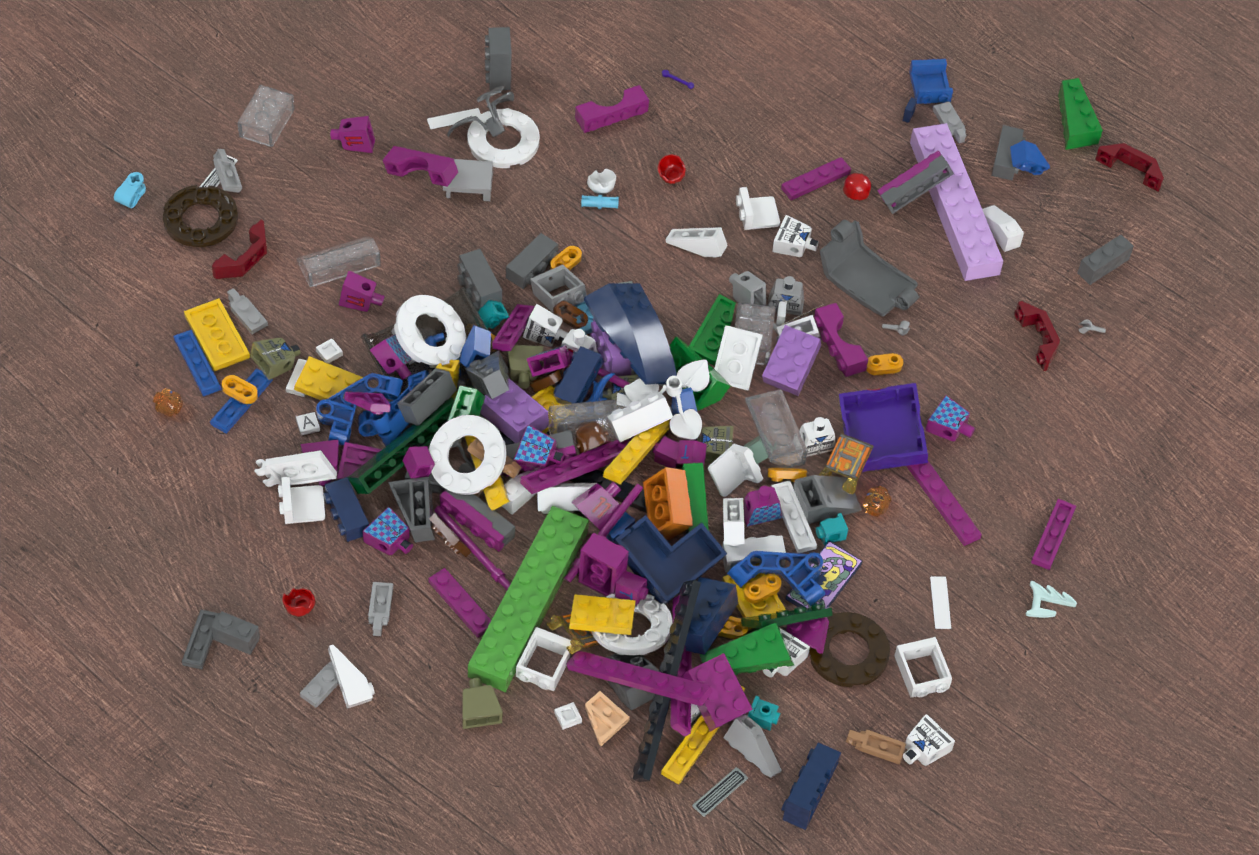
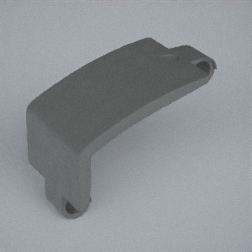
(863, 273)

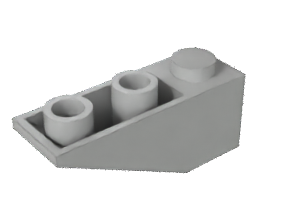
(751, 742)

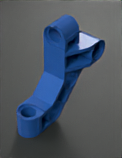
(343, 412)
(389, 424)
(797, 575)

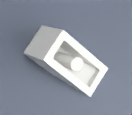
(805, 325)

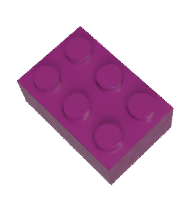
(602, 564)
(727, 698)

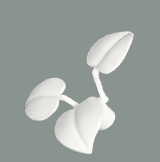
(693, 375)

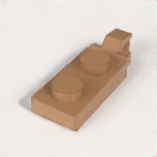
(510, 468)
(877, 745)

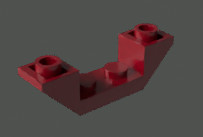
(1110, 153)
(228, 268)
(1031, 315)

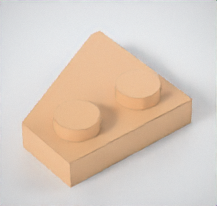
(605, 717)

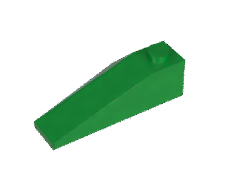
(717, 385)

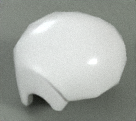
(602, 182)

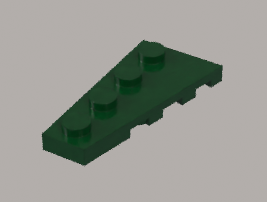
(787, 617)

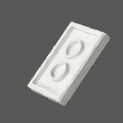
(738, 356)

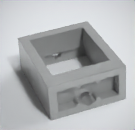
(560, 276)

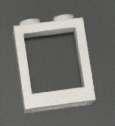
(550, 642)
(920, 649)

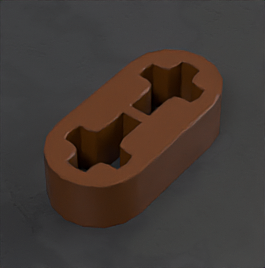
(573, 311)
(546, 380)

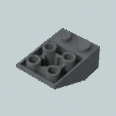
(824, 498)
(628, 695)

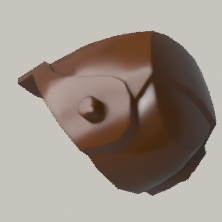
(590, 436)

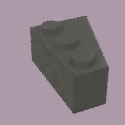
(489, 375)
(416, 506)

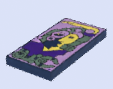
(836, 572)

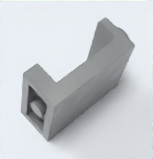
(472, 178)

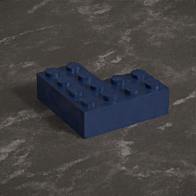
(667, 565)

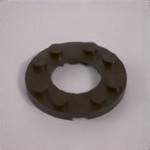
(193, 195)
(857, 674)

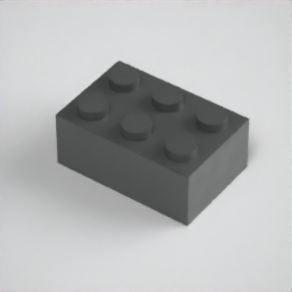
(498, 57)
(478, 279)

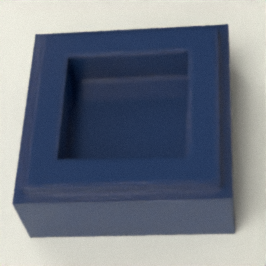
(909, 110)

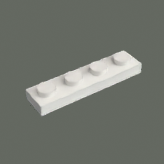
(794, 518)

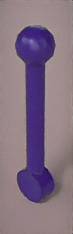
(665, 73)

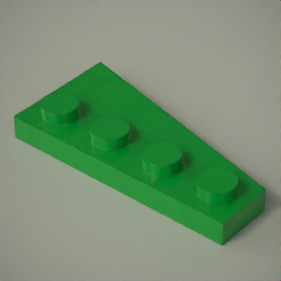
(709, 336)

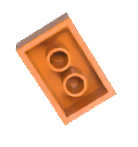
(668, 502)

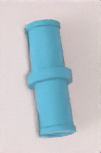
(599, 201)

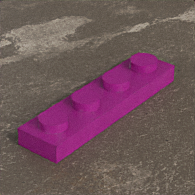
(816, 178)
(513, 328)
(1053, 534)
(460, 602)

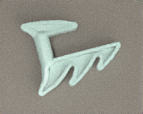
(1041, 594)

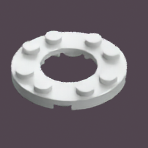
(505, 158)
(411, 342)
(490, 467)
(652, 639)

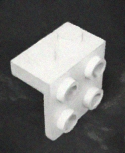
(757, 212)
(733, 468)
(301, 503)

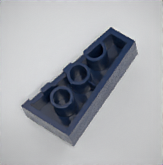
(712, 610)
(810, 786)

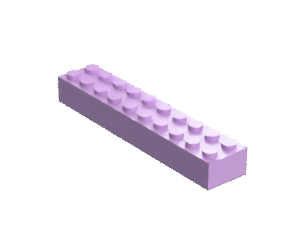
(959, 206)

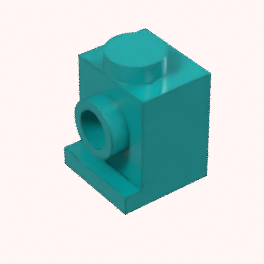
(493, 313)
(832, 529)
(764, 713)

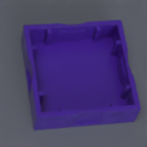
(888, 422)

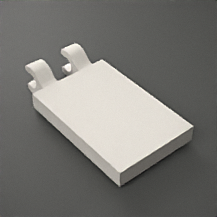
(299, 467)

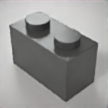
(235, 633)

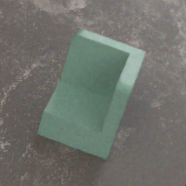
(758, 449)

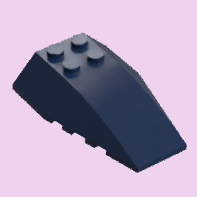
(635, 328)

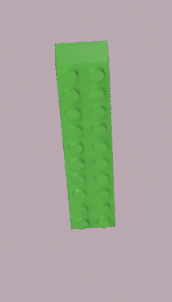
(528, 598)

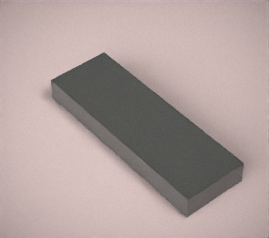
(200, 640)

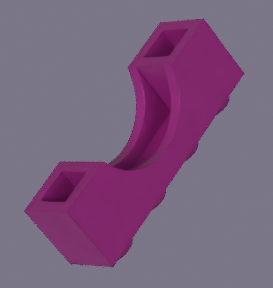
(593, 116)
(403, 161)
(849, 357)

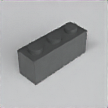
(1003, 161)
(1105, 259)
(531, 261)
(427, 396)

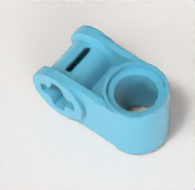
(130, 190)

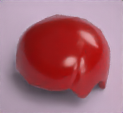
(671, 169)
(857, 186)
(299, 602)

